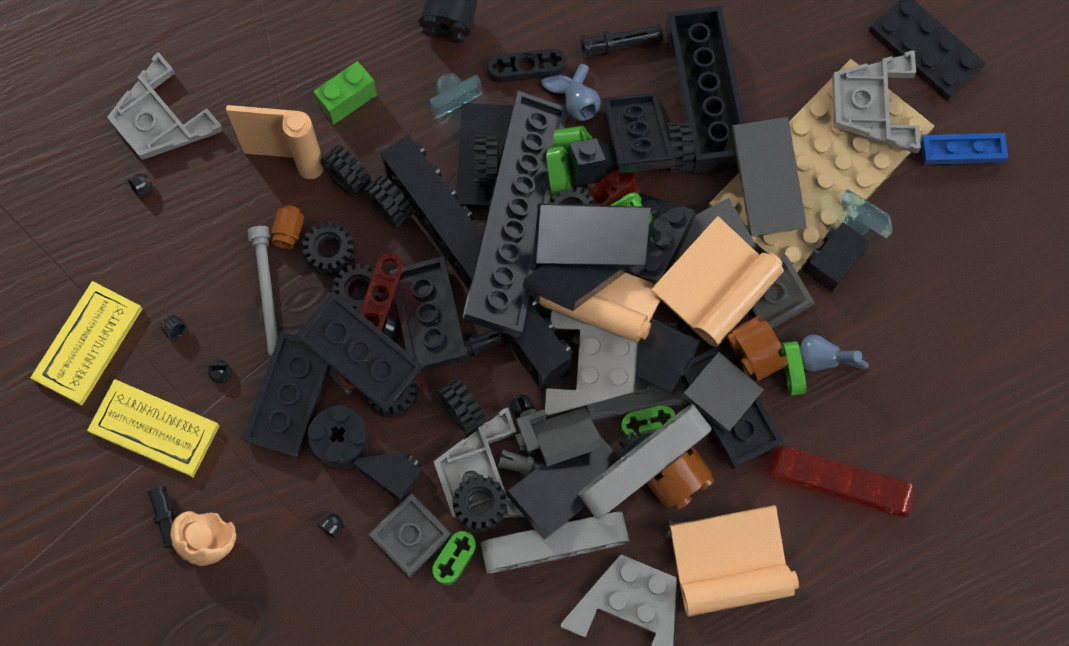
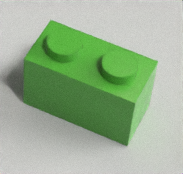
(345, 92)

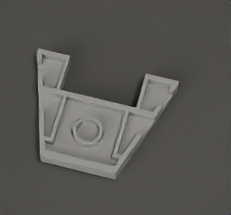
(863, 101)
(149, 123)
(604, 367)
(475, 458)
(633, 595)

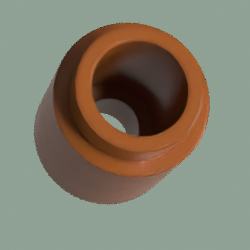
(287, 227)

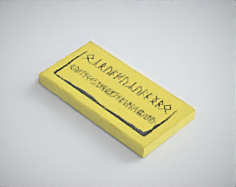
(86, 343)
(153, 428)

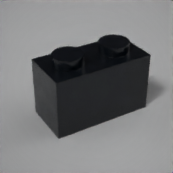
(837, 256)

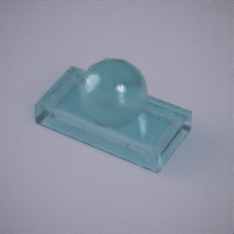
(453, 93)
(863, 215)

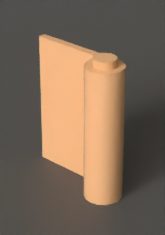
(278, 134)
(717, 282)
(619, 308)
(731, 561)

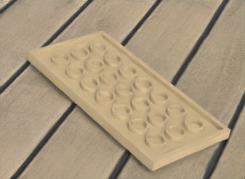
(827, 165)

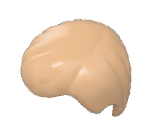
(202, 537)

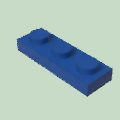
(964, 148)

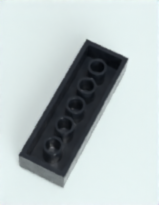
(705, 84)

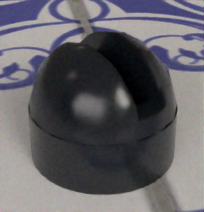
(138, 184)
(173, 327)
(391, 327)
(219, 376)
(515, 407)
(331, 525)

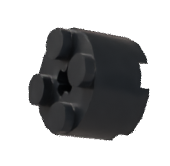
(447, 18)
(334, 422)

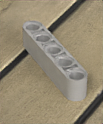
(644, 461)
(569, 540)

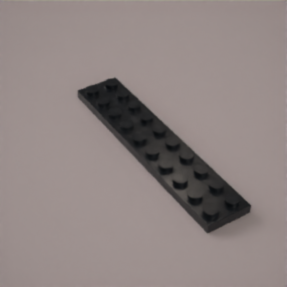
(508, 236)

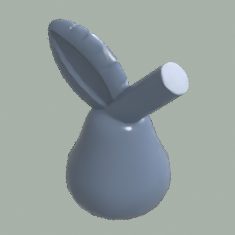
(581, 100)
(821, 354)

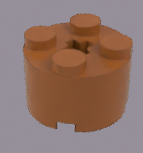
(757, 348)
(681, 479)

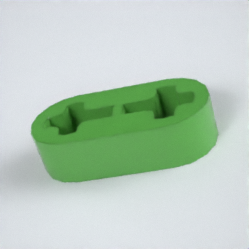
(558, 169)
(794, 371)
(646, 415)
(460, 561)

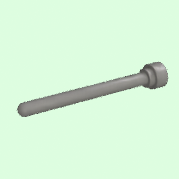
(259, 238)

